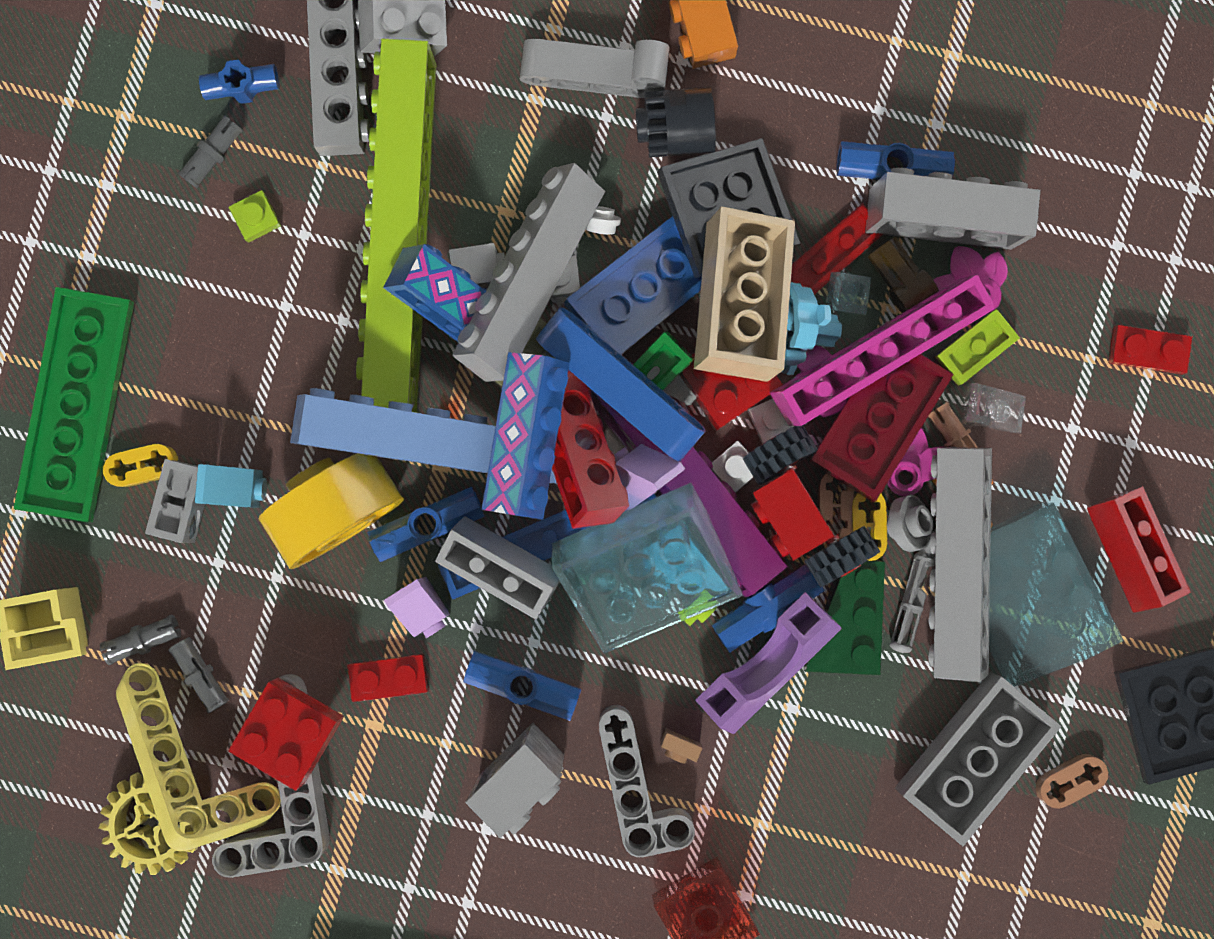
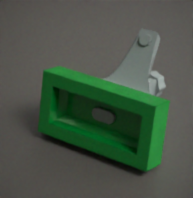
(664, 364)

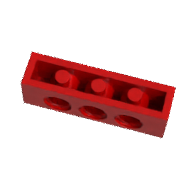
(584, 462)

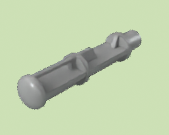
(913, 600)

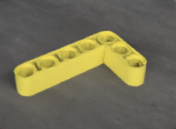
(178, 773)

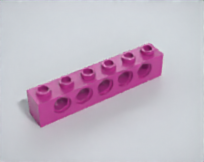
(882, 350)

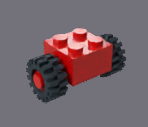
(794, 513)

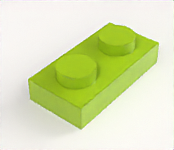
(977, 347)

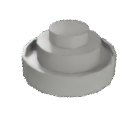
(910, 523)

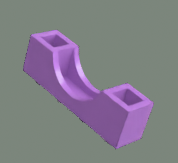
(742, 692)

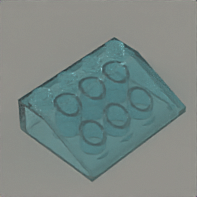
(645, 569)
(1042, 598)

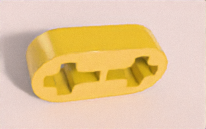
(139, 457)
(877, 523)

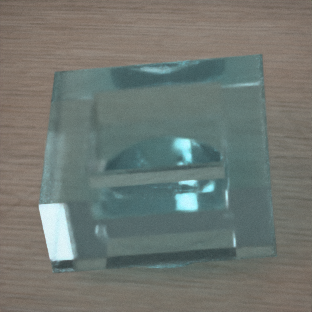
(848, 293)

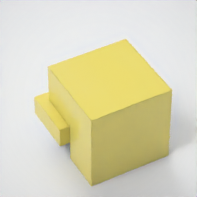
(42, 628)

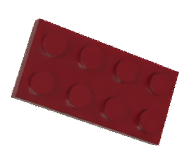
(880, 426)

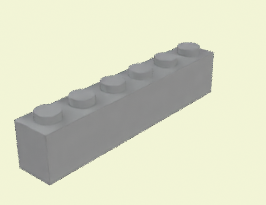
(528, 271)
(961, 563)

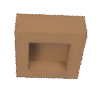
(680, 747)

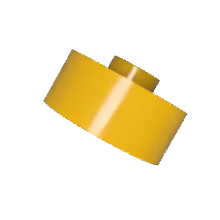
(329, 507)

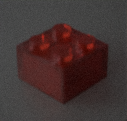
(704, 906)

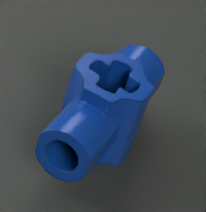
(222, 83)

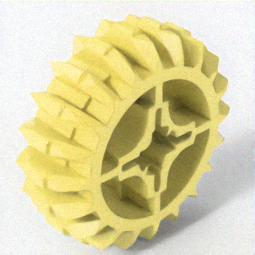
(123, 835)

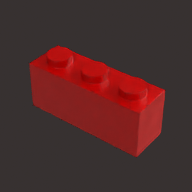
(1138, 550)

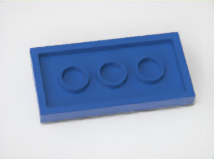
(637, 289)

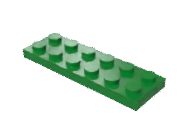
(74, 405)

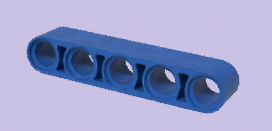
(620, 384)

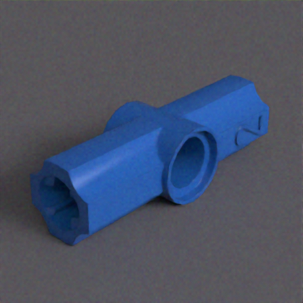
(870, 160)
(403, 532)
(764, 608)
(497, 677)

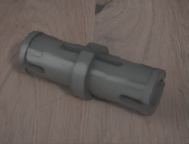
(210, 151)
(140, 639)
(198, 675)

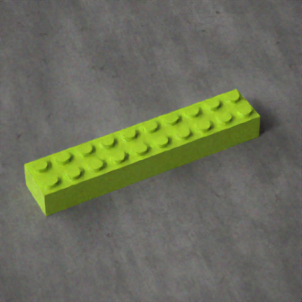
(396, 217)

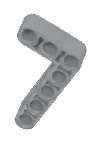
(286, 838)

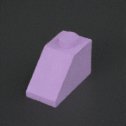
(644, 472)
(418, 608)

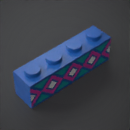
(434, 288)
(525, 435)

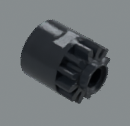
(677, 122)

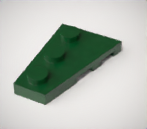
(859, 611)

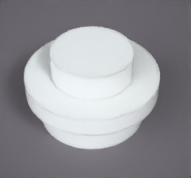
(603, 221)

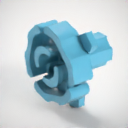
(807, 326)

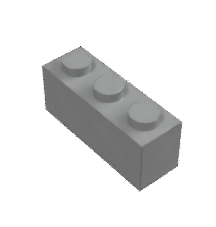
(498, 567)

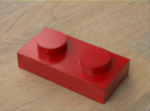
(1150, 349)
(387, 677)

